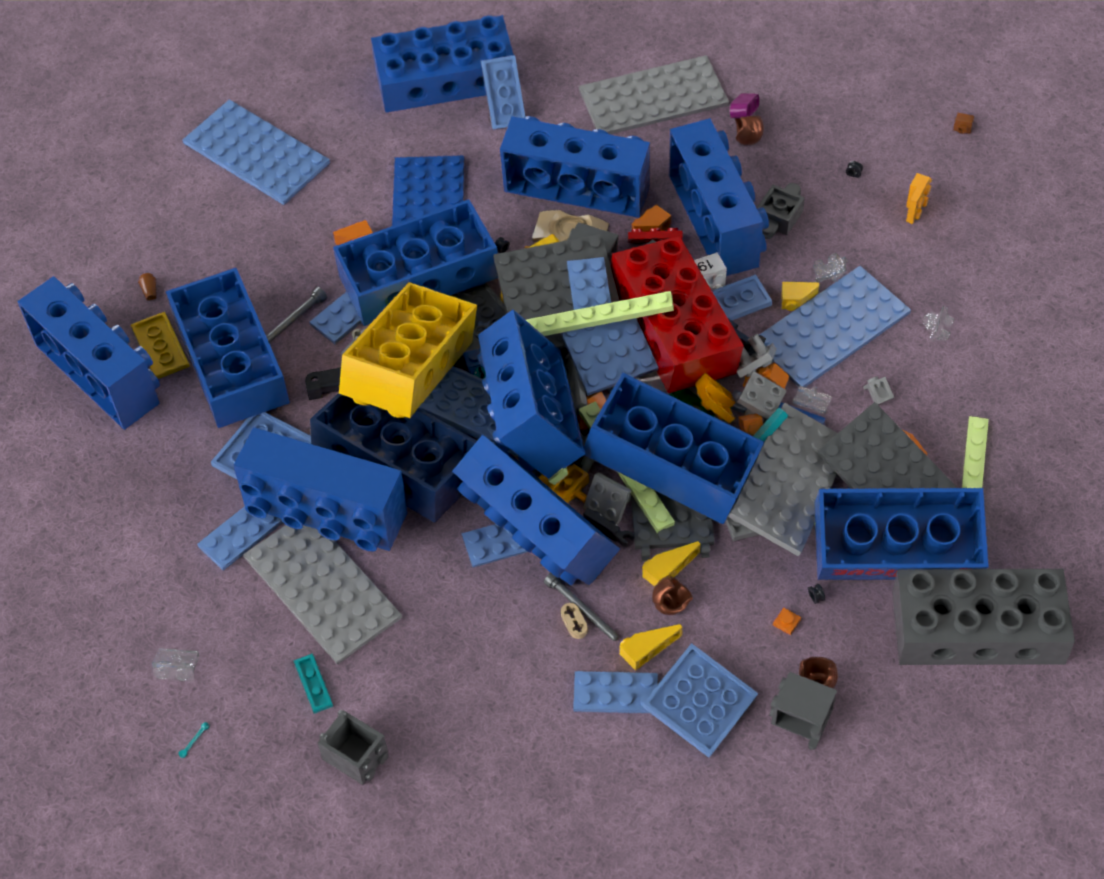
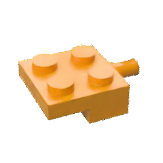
(917, 196)
(715, 398)
(571, 485)

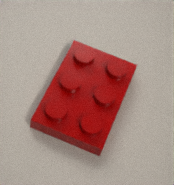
(638, 236)

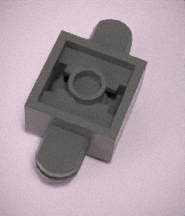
(782, 208)

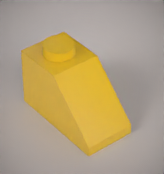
(797, 293)

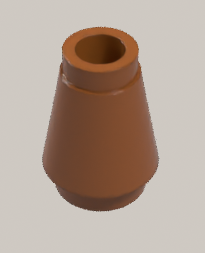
(148, 285)

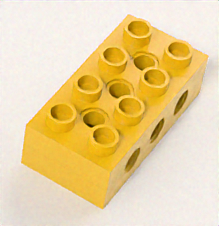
(407, 350)

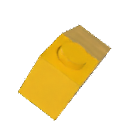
(669, 562)
(646, 645)

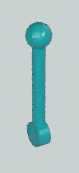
(183, 753)

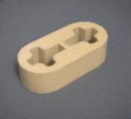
(570, 622)

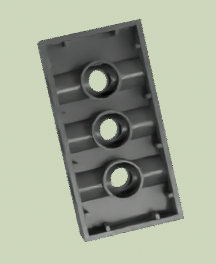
(982, 617)

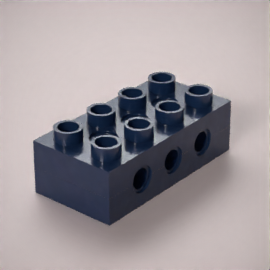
(418, 446)

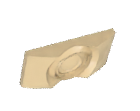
(561, 223)

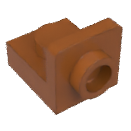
(963, 123)

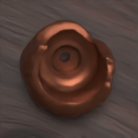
(749, 129)
(671, 596)
(819, 670)

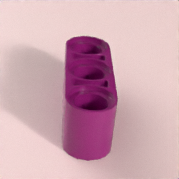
(744, 105)

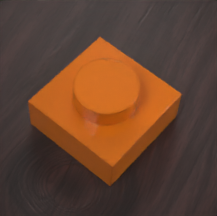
(787, 621)

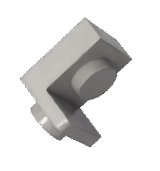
(879, 389)

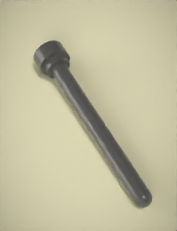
(317, 296)
(556, 583)

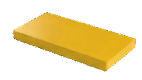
(161, 344)

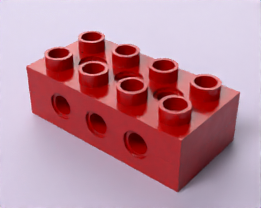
(694, 335)

